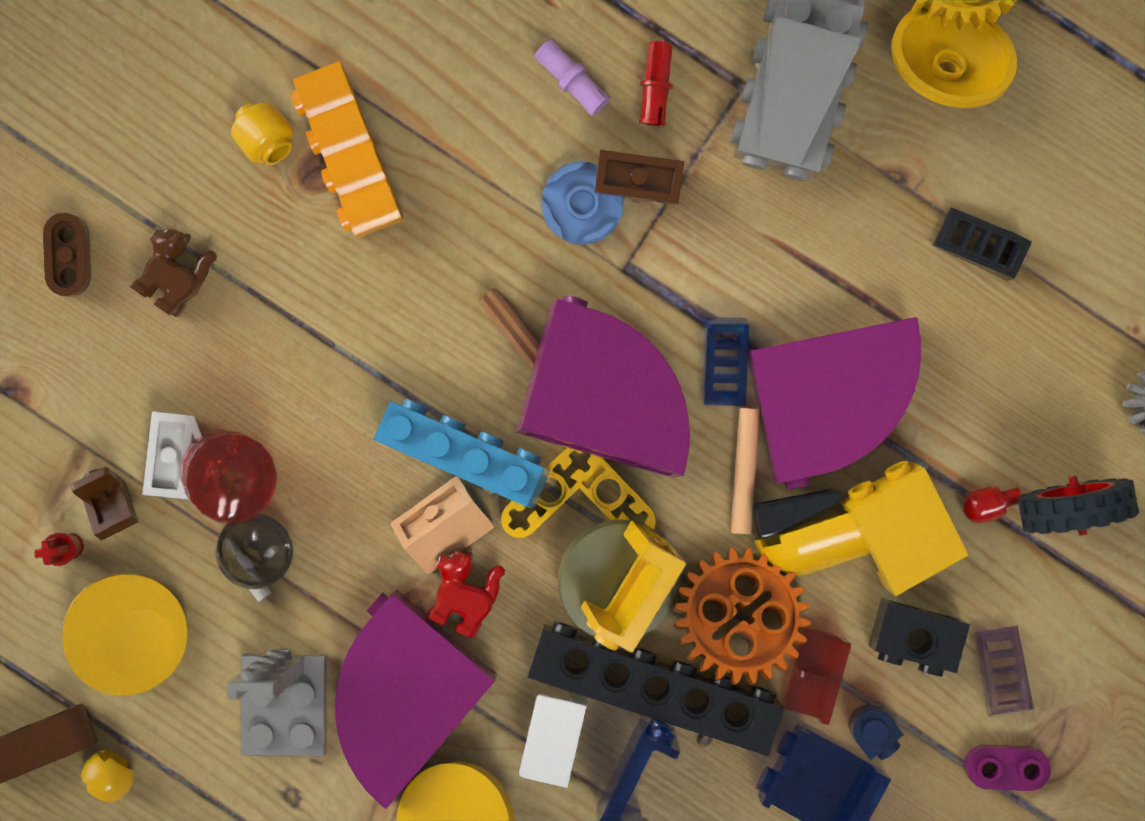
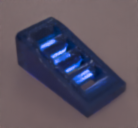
(725, 325)

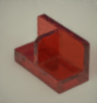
(817, 674)

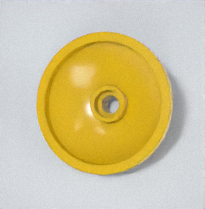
(951, 64)

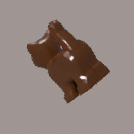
(175, 279)

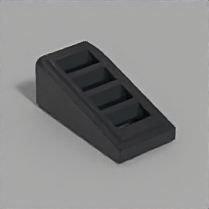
(1009, 270)
(785, 512)

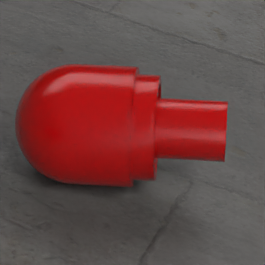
(989, 503)

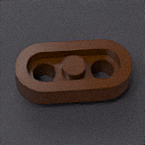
(63, 256)

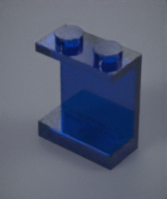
(821, 780)

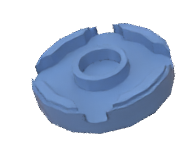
(574, 209)

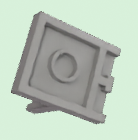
(282, 703)

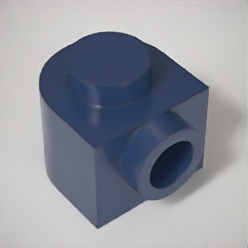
(874, 731)

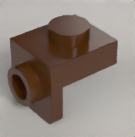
(105, 502)

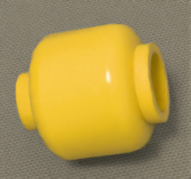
(262, 133)

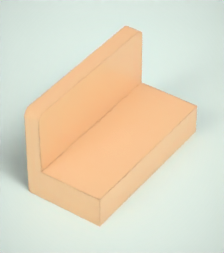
(441, 524)

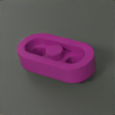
(1009, 767)

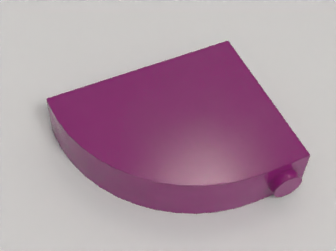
(605, 392)
(833, 396)
(402, 694)

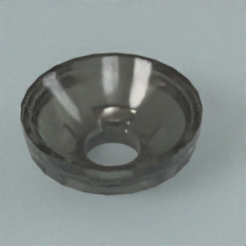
(265, 537)

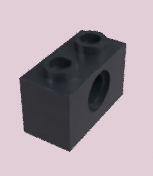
(943, 644)

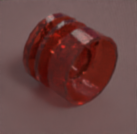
(209, 459)

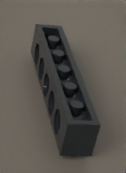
(752, 732)

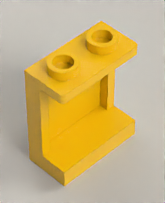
(904, 526)
(640, 592)

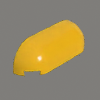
(814, 545)

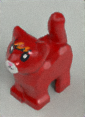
(462, 597)

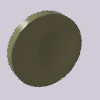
(596, 568)

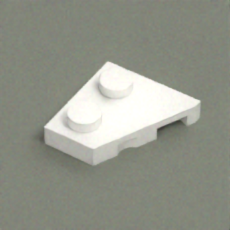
(167, 444)

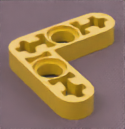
(588, 483)

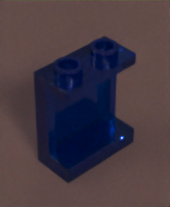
(644, 740)

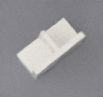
(553, 739)

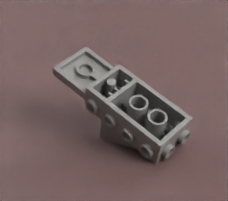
(799, 85)

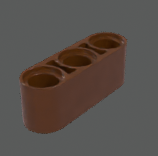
(45, 742)

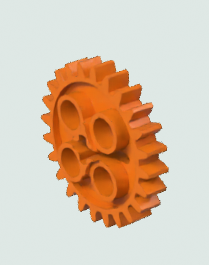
(765, 645)

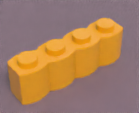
(347, 149)

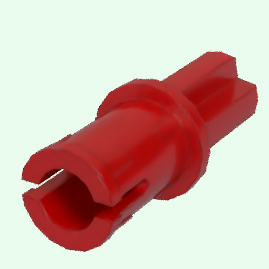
(656, 84)
(60, 549)

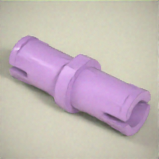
(572, 77)

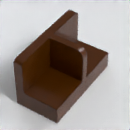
(639, 177)

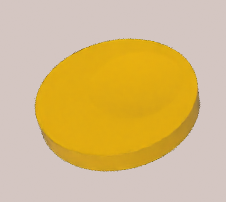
(124, 634)
(455, 794)

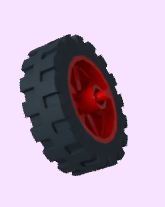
(1078, 506)

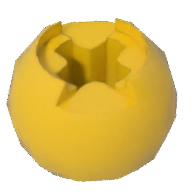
(107, 776)

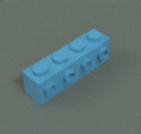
(462, 455)

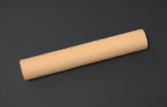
(745, 471)

